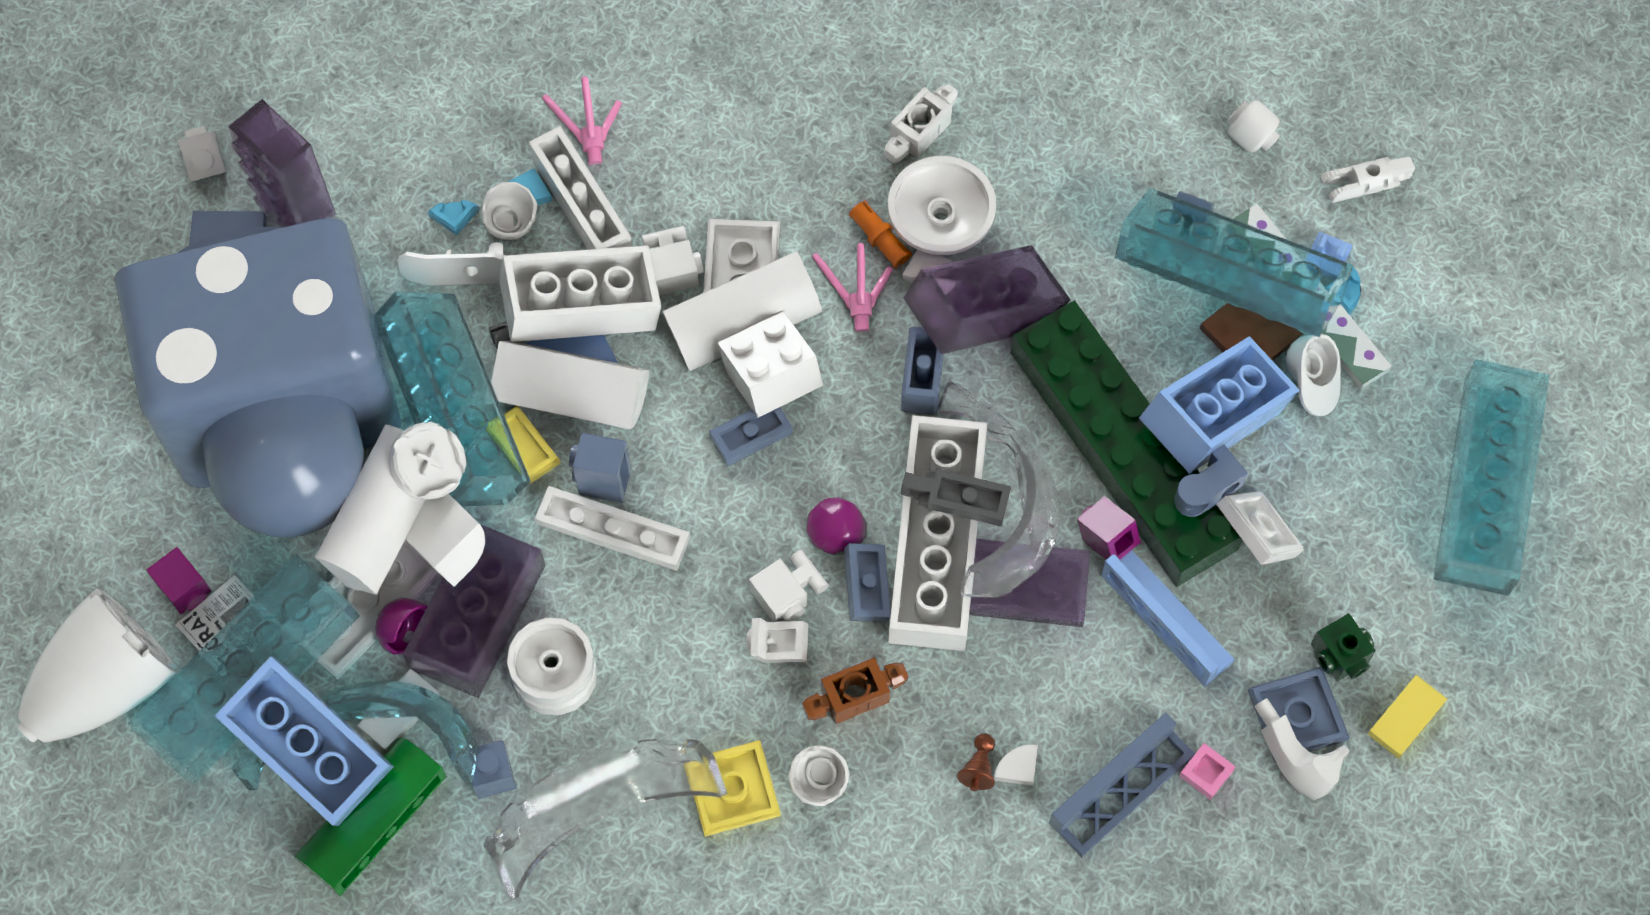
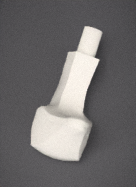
(1307, 772)

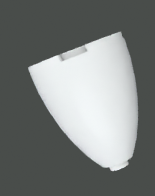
(92, 672)

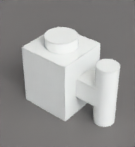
(673, 262)
(782, 591)

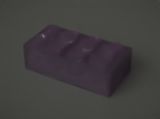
(280, 167)
(984, 298)
(473, 621)

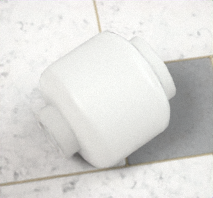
(1253, 126)

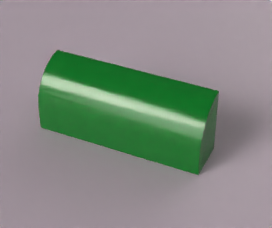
(344, 851)

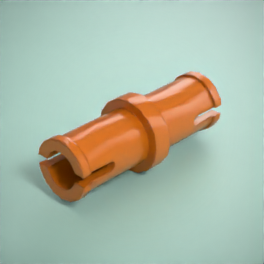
(880, 234)

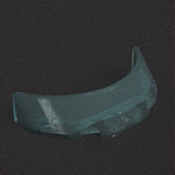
(389, 700)

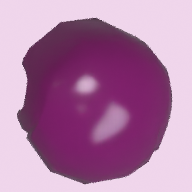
(835, 525)
(395, 621)

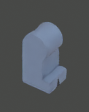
(1204, 490)

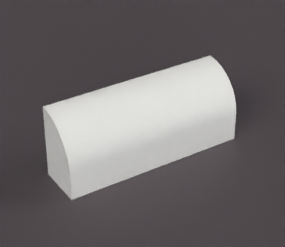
(739, 304)
(569, 384)
(370, 523)
(447, 538)

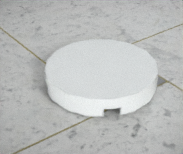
(427, 461)

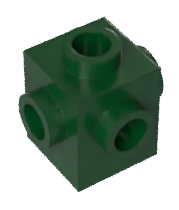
(1343, 648)

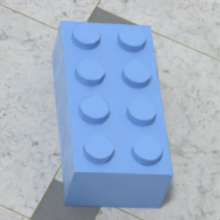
(1218, 404)
(304, 741)

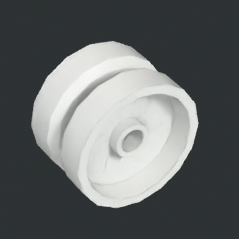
(558, 645)

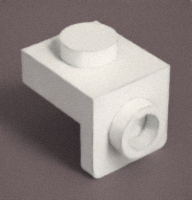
(201, 154)
(778, 641)

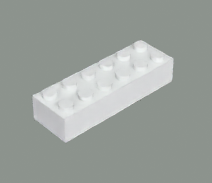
(933, 544)

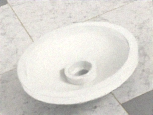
(944, 187)

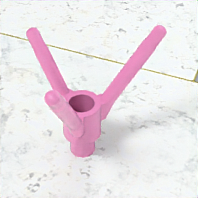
(592, 136)
(860, 302)

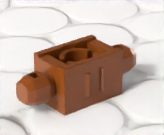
(818, 705)

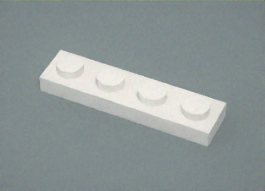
(612, 528)

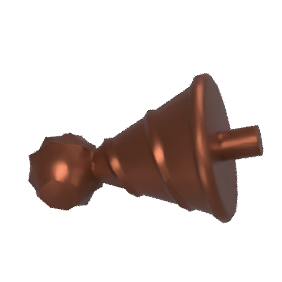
(977, 771)

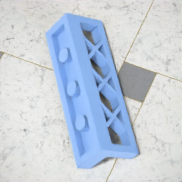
(1167, 617)

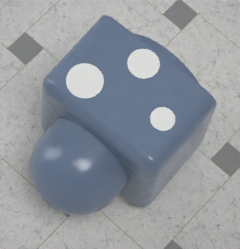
(261, 369)

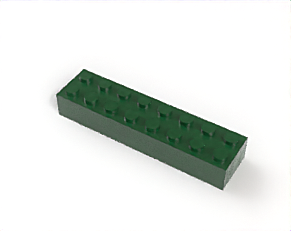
(1101, 415)

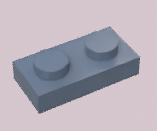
(749, 434)
(867, 582)

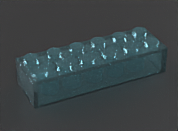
(1233, 262)
(450, 387)
(1491, 478)
(287, 619)

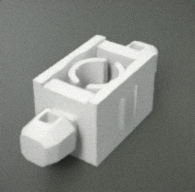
(906, 139)

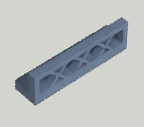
(1111, 774)

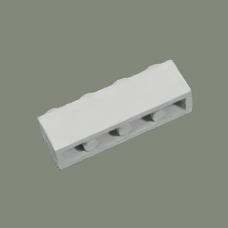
(577, 192)

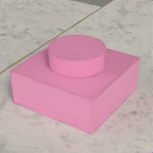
(1207, 771)

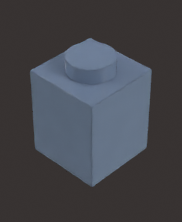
(493, 770)

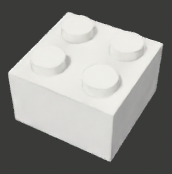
(770, 364)

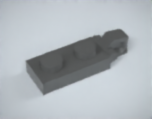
(958, 495)

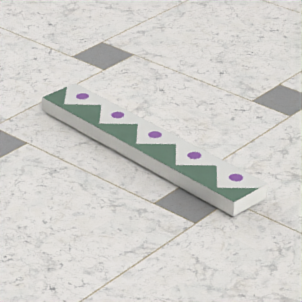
(1356, 351)

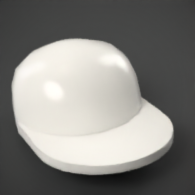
(1316, 368)

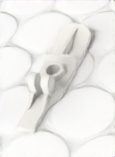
(453, 268)

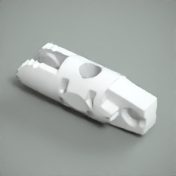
(1368, 177)

